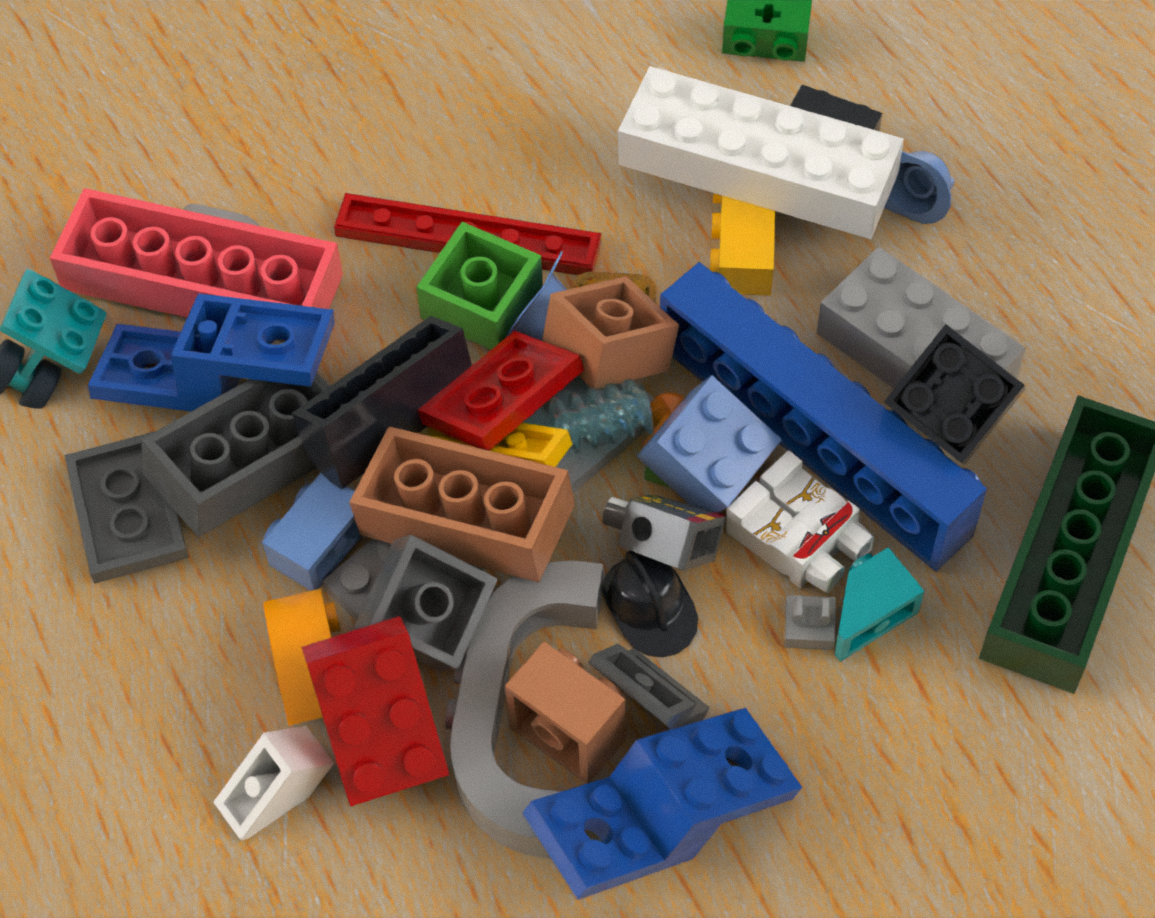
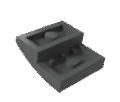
(649, 686)

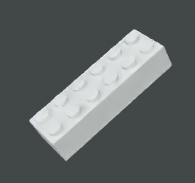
(760, 152)

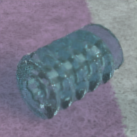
(603, 414)

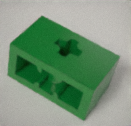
(767, 28)

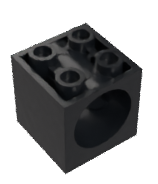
(955, 394)

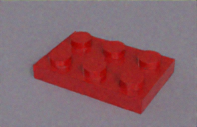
(501, 390)

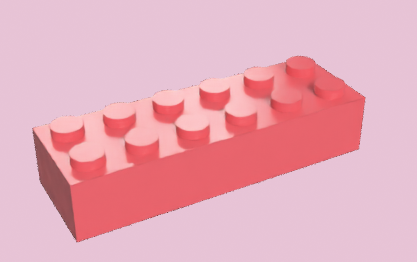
(168, 255)

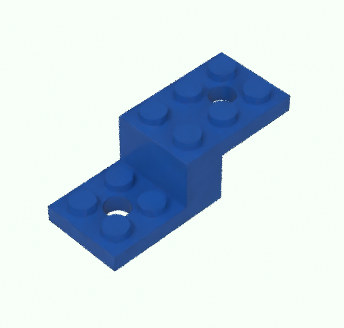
(212, 352)
(661, 802)

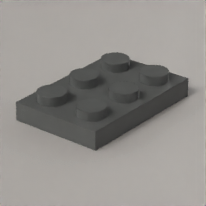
(121, 513)

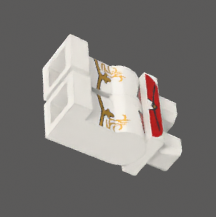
(798, 525)

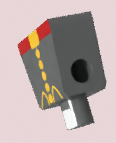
(666, 530)

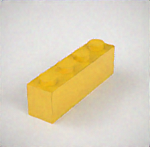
(745, 245)

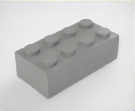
(891, 314)

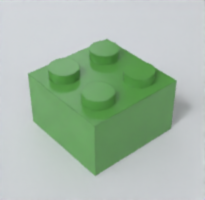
(480, 284)

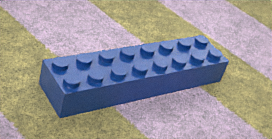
(825, 418)

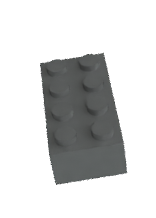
(230, 452)

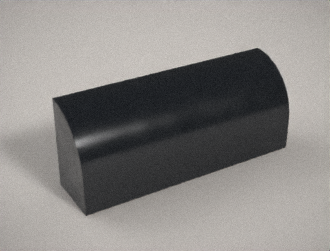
(353, 414)

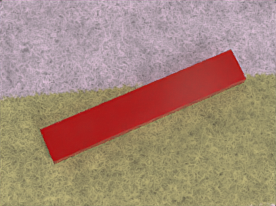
(432, 227)

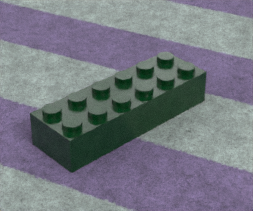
(1073, 546)

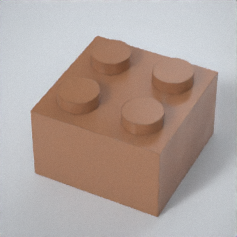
(612, 330)
(566, 711)

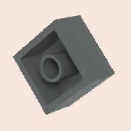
(433, 596)

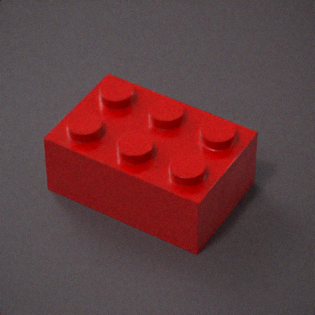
(375, 710)

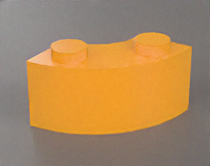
(290, 625)

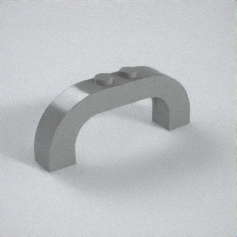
(564, 596)

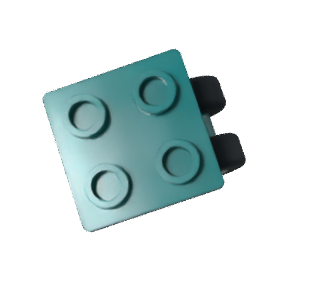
(52, 325)

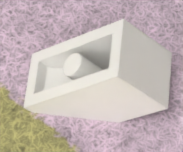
(273, 779)

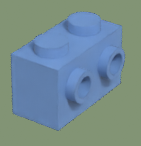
(313, 534)

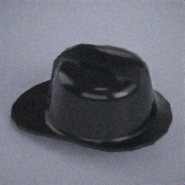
(650, 605)

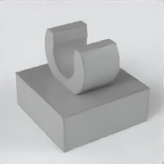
(810, 622)

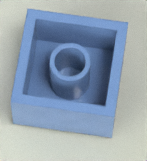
(709, 447)

